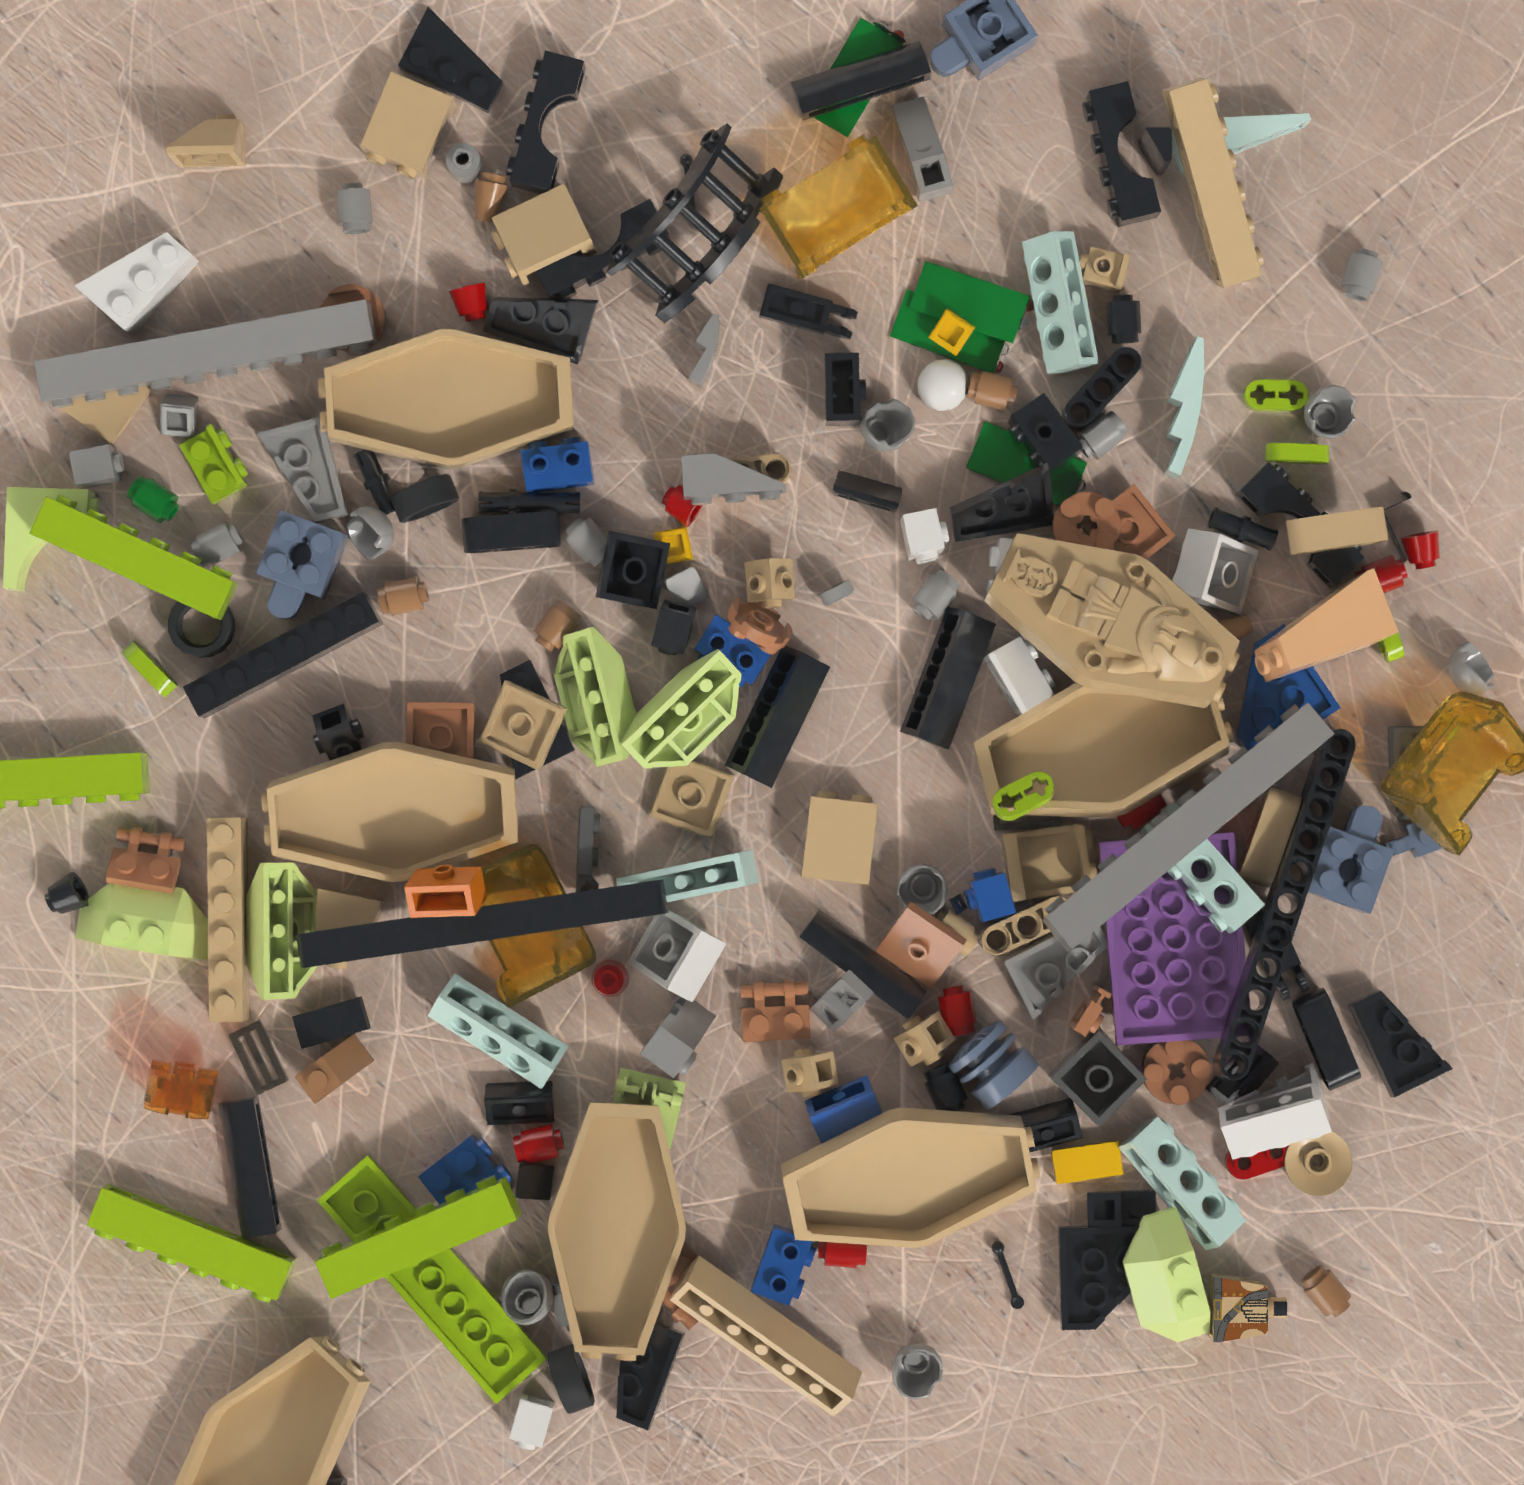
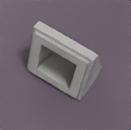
(178, 415)
(686, 587)

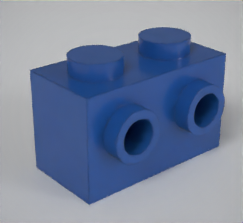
(557, 466)
(740, 652)
(989, 895)
(843, 1108)
(782, 1265)

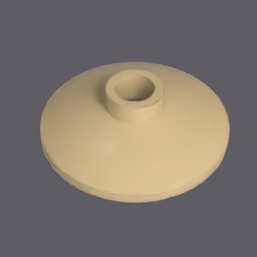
(1329, 1174)

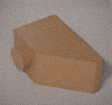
(334, 1068)

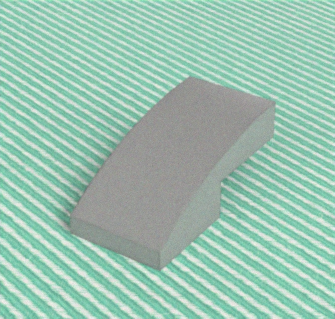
(707, 342)
(841, 1000)

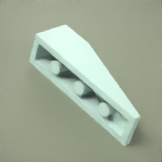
(1251, 131)
(702, 876)

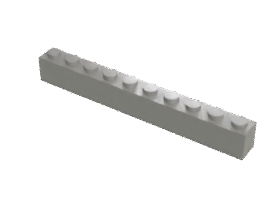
(205, 353)
(1187, 827)

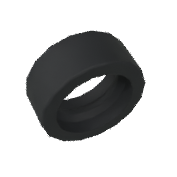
(424, 498)
(217, 646)
(570, 1379)

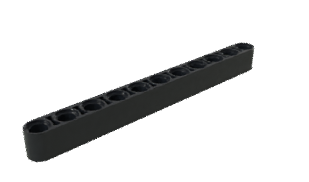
(1273, 917)
(489, 923)

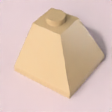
(211, 144)

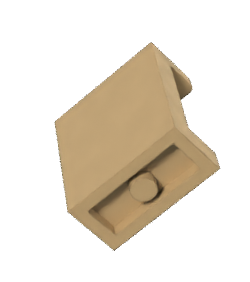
(406, 125)
(541, 232)
(839, 838)
(1047, 860)

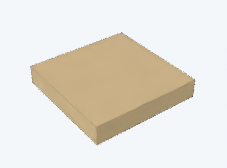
(108, 416)
(522, 725)
(692, 797)

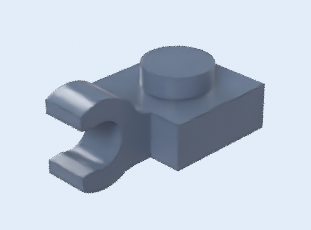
(1415, 840)

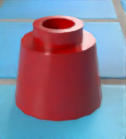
(470, 301)
(680, 508)
(1422, 548)
(610, 978)

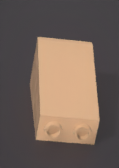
(1337, 625)

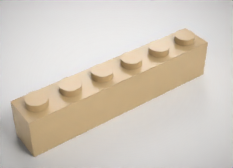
(1212, 182)
(227, 919)
(766, 1336)

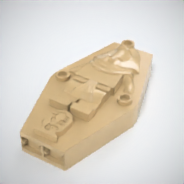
(447, 399)
(1112, 621)
(1101, 750)
(391, 811)
(909, 1177)
(616, 1229)
(280, 1422)

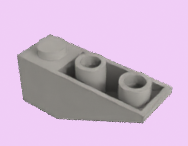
(922, 149)
(718, 477)

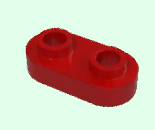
(1258, 1164)

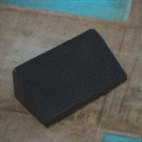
(1157, 147)
(867, 491)
(1228, 1091)
(519, 1103)
(1052, 1124)

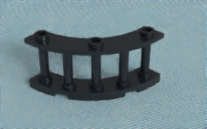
(724, 244)

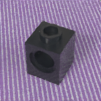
(673, 627)

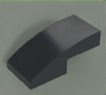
(331, 1022)
(1119, 1207)

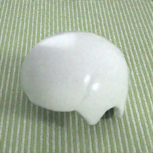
(943, 384)

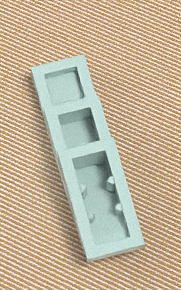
(1187, 397)

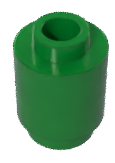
(153, 499)

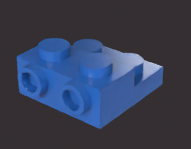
(462, 1169)

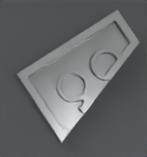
(309, 466)
(1046, 968)

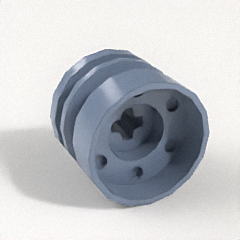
(992, 1063)

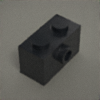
(843, 389)
(1044, 434)

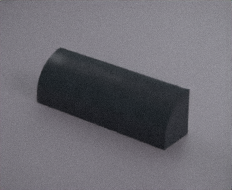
(861, 80)
(948, 677)
(777, 715)
(870, 967)
(250, 1167)

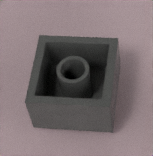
(1097, 1077)

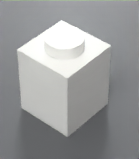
(531, 1422)

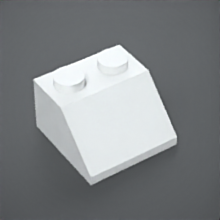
(1215, 570)
(1019, 675)
(676, 954)

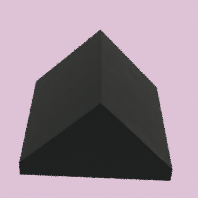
(632, 570)

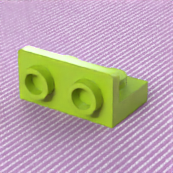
(214, 464)

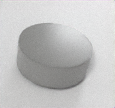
(836, 592)

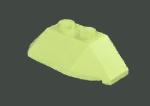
(597, 695)
(685, 714)
(276, 910)
(145, 921)
(1166, 1278)

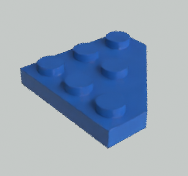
(1267, 701)

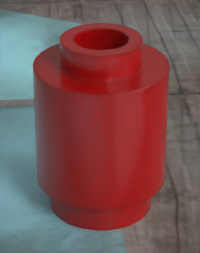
(1389, 572)
(1143, 813)
(958, 1010)
(538, 1144)
(842, 1254)

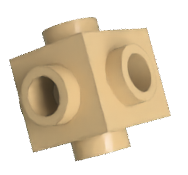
(769, 581)
(924, 1039)
(809, 1071)

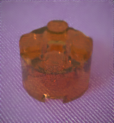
(180, 1089)

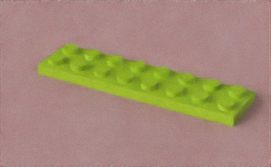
(440, 1287)

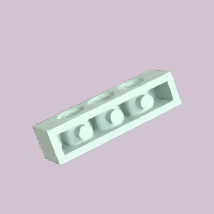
(1060, 302)
(1243, 900)
(498, 1030)
(1142, 1151)

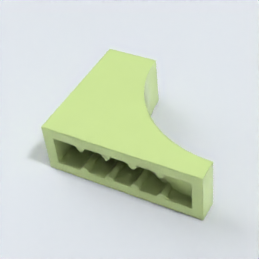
(21, 511)

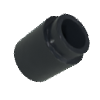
(1123, 319)
(945, 1088)

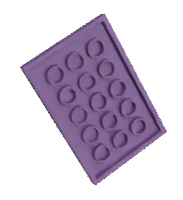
(1169, 962)

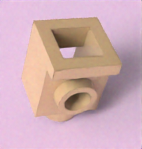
(1110, 280)

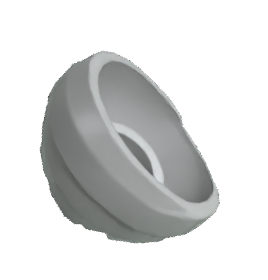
(527, 1296)

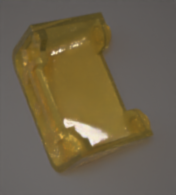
(836, 206)
(1453, 765)
(534, 959)

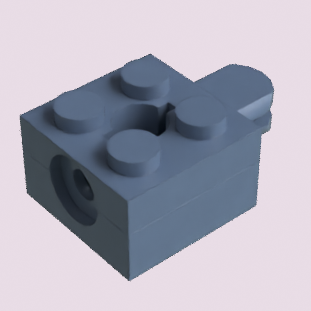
(983, 37)
(300, 561)
(1352, 862)

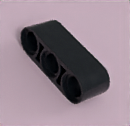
(1113, 377)
(511, 532)
(1326, 1039)

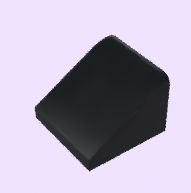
(534, 1181)

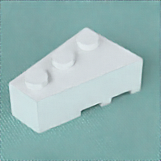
(139, 281)
(1277, 1117)

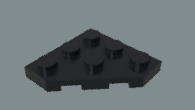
(1092, 1273)

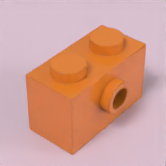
(445, 891)

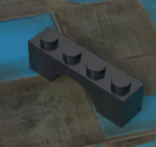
(557, 83)
(1132, 196)
(574, 271)
(1272, 493)

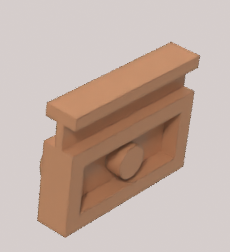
(1088, 1014)

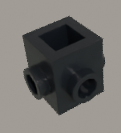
(337, 739)

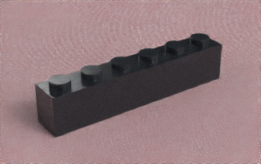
(283, 655)

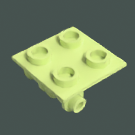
(649, 1089)

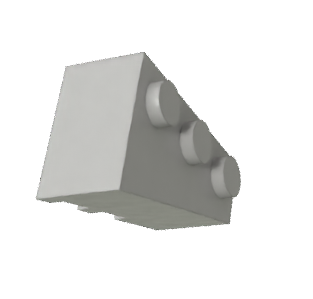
(677, 1037)

